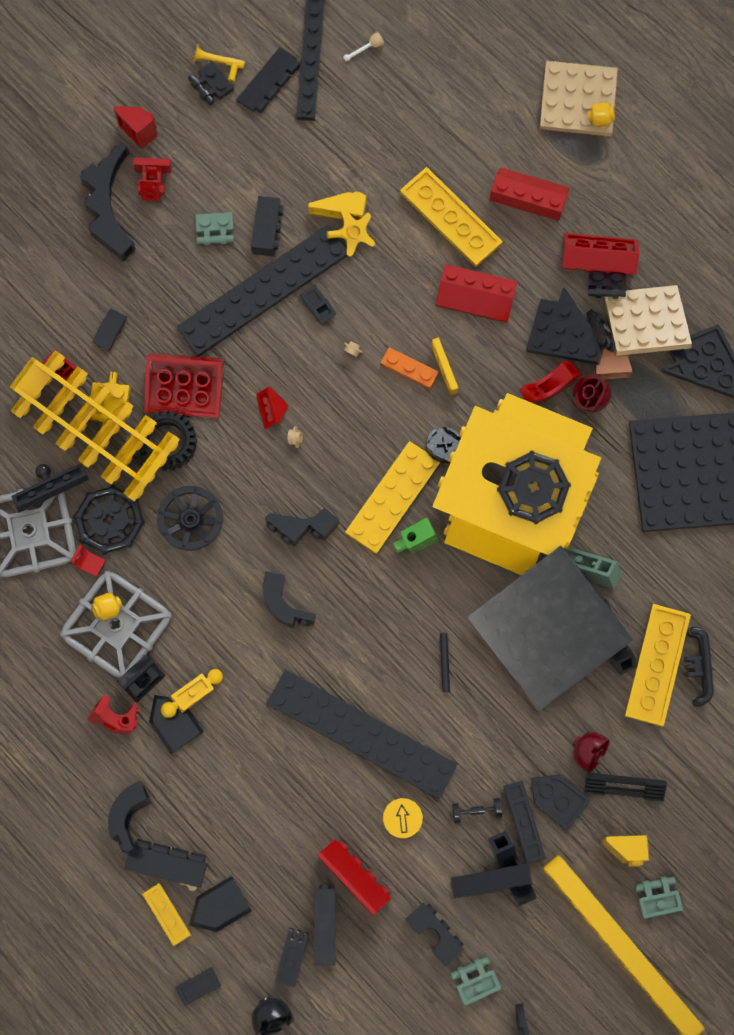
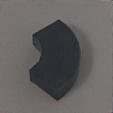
(521, 1019)

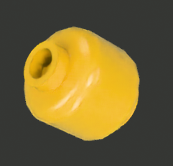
(601, 114)
(106, 606)

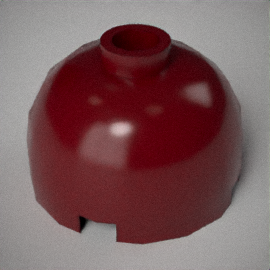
(592, 393)
(589, 749)

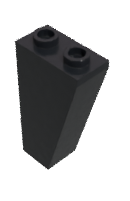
(325, 925)

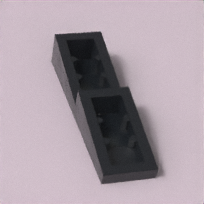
(492, 881)

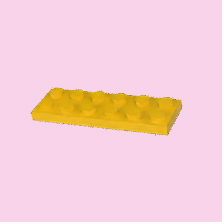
(451, 217)
(392, 498)
(657, 665)

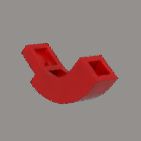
(551, 385)

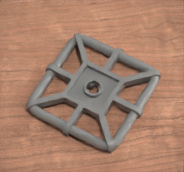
(38, 538)
(119, 636)

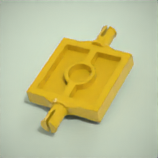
(116, 394)

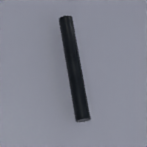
(444, 662)

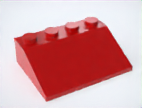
(184, 384)

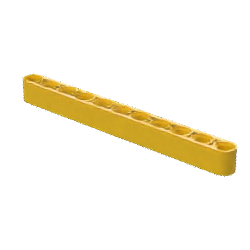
(622, 947)

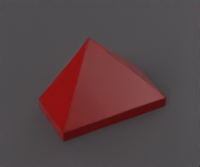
(271, 407)

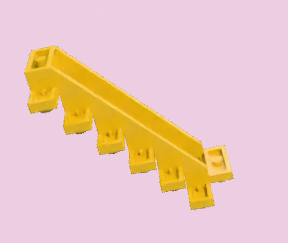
(29, 386)

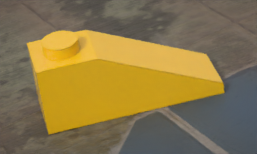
(332, 206)

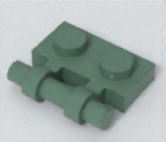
(214, 223)
(658, 904)
(479, 986)

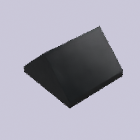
(141, 678)

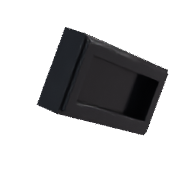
(198, 986)

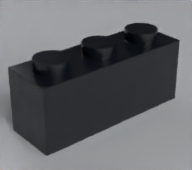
(267, 226)

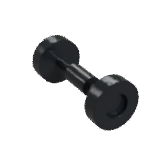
(477, 810)

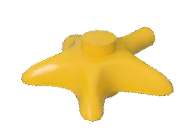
(352, 231)

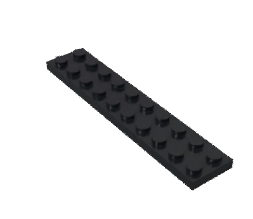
(261, 291)
(362, 734)

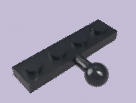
(49, 486)

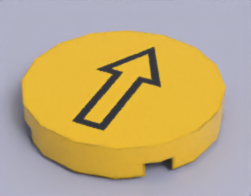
(402, 818)

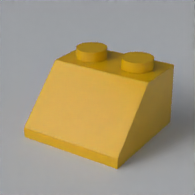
(628, 849)

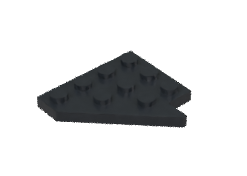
(563, 332)
(706, 362)

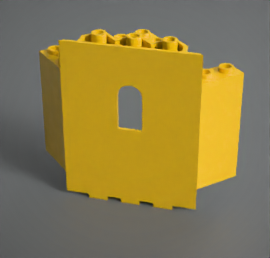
(475, 507)

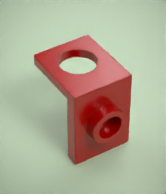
(87, 561)

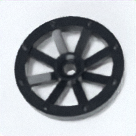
(187, 514)

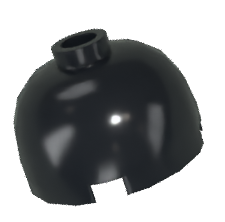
(270, 1015)

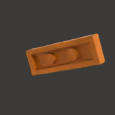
(409, 368)

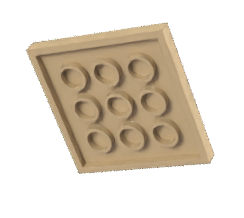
(571, 92)
(648, 321)

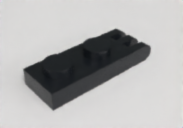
(600, 329)
(291, 958)

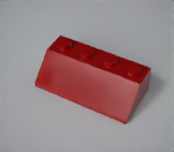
(529, 193)
(600, 253)
(476, 293)
(354, 877)

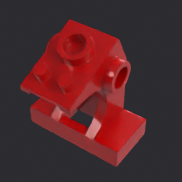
(152, 170)
(116, 723)

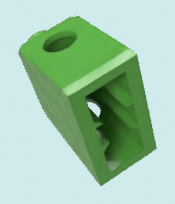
(424, 535)

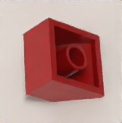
(136, 124)

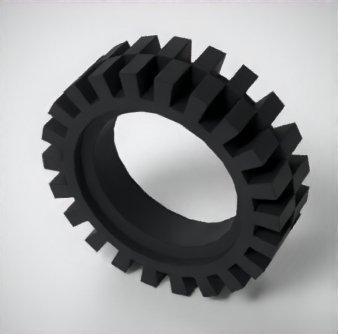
(189, 439)

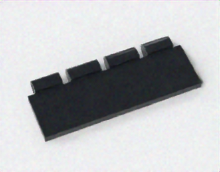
(265, 81)
(170, 867)

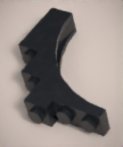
(100, 182)

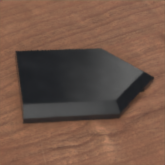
(176, 730)
(558, 799)
(219, 906)

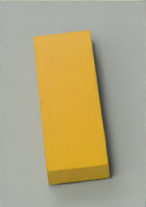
(444, 367)
(166, 914)

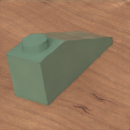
(596, 568)

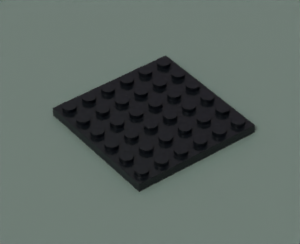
(684, 471)
(550, 628)

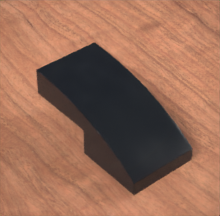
(317, 304)
(109, 329)

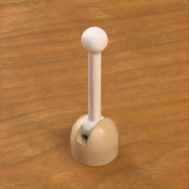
(375, 41)

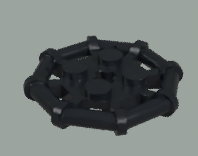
(529, 476)
(102, 529)

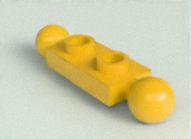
(191, 693)

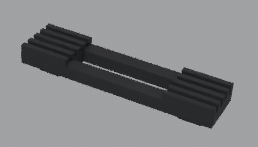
(596, 784)

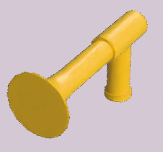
(234, 63)

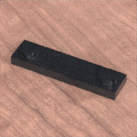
(524, 822)

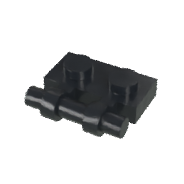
(214, 79)
(607, 285)

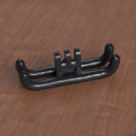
(701, 665)

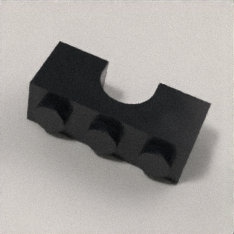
(448, 946)

